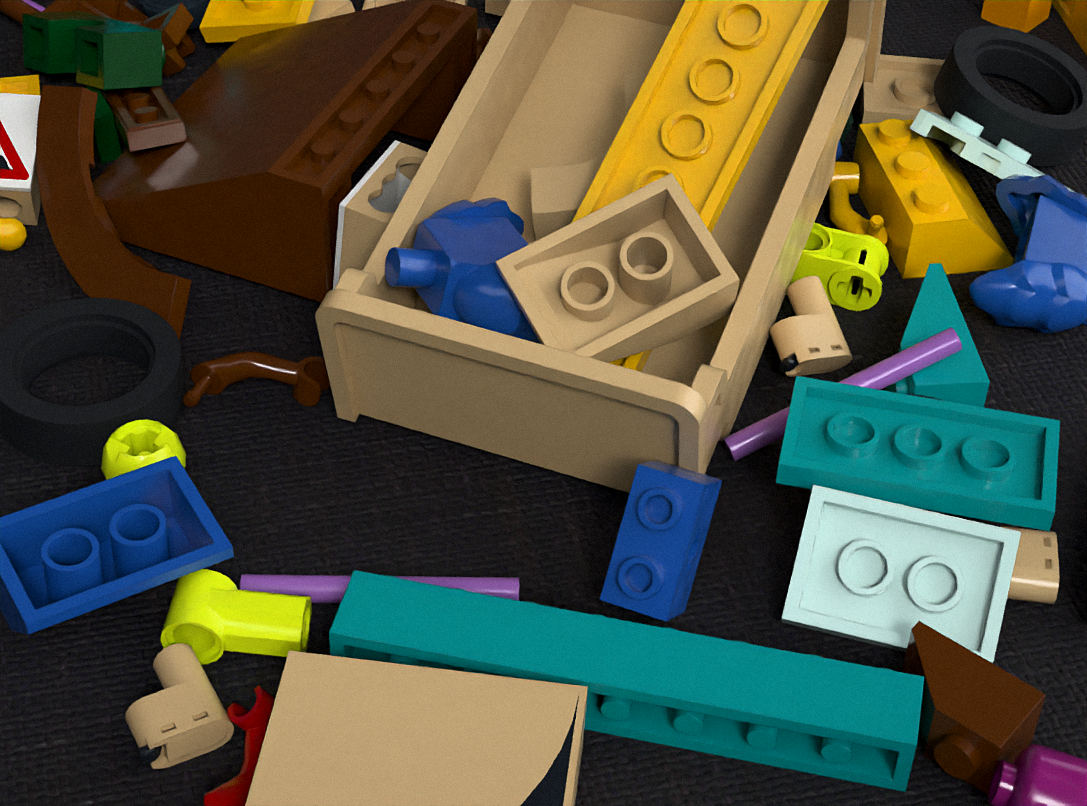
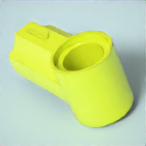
(219, 618)

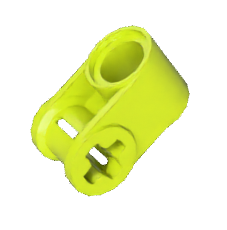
(835, 259)

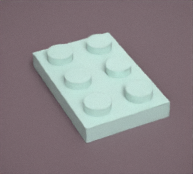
(883, 566)

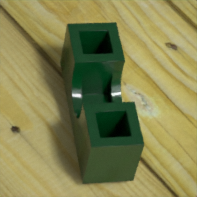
(94, 47)

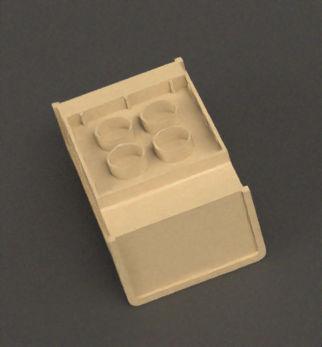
(552, 98)

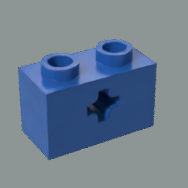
(660, 540)

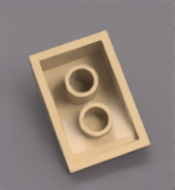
(623, 276)

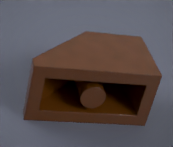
(969, 708)

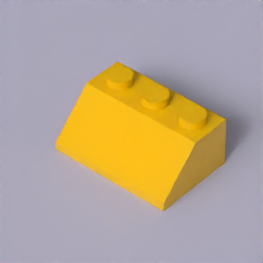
(924, 203)

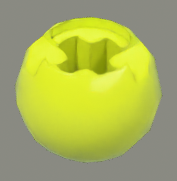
(139, 445)

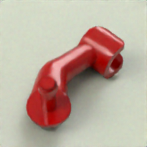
(255, 725)

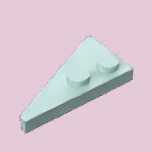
(965, 140)

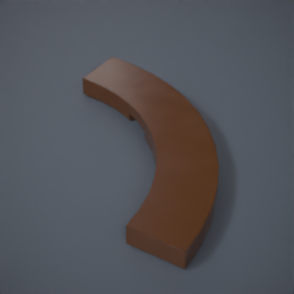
(80, 219)

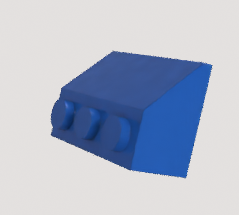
(104, 545)

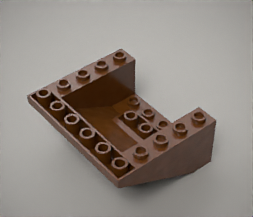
(282, 133)

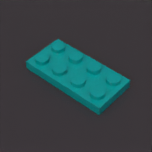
(922, 452)

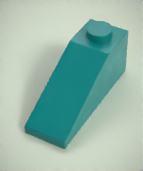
(957, 377)

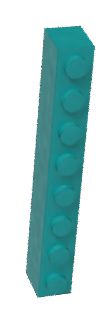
(651, 679)

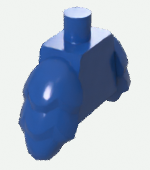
(457, 269)
(1049, 269)

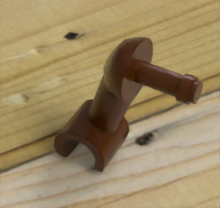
(214, 375)

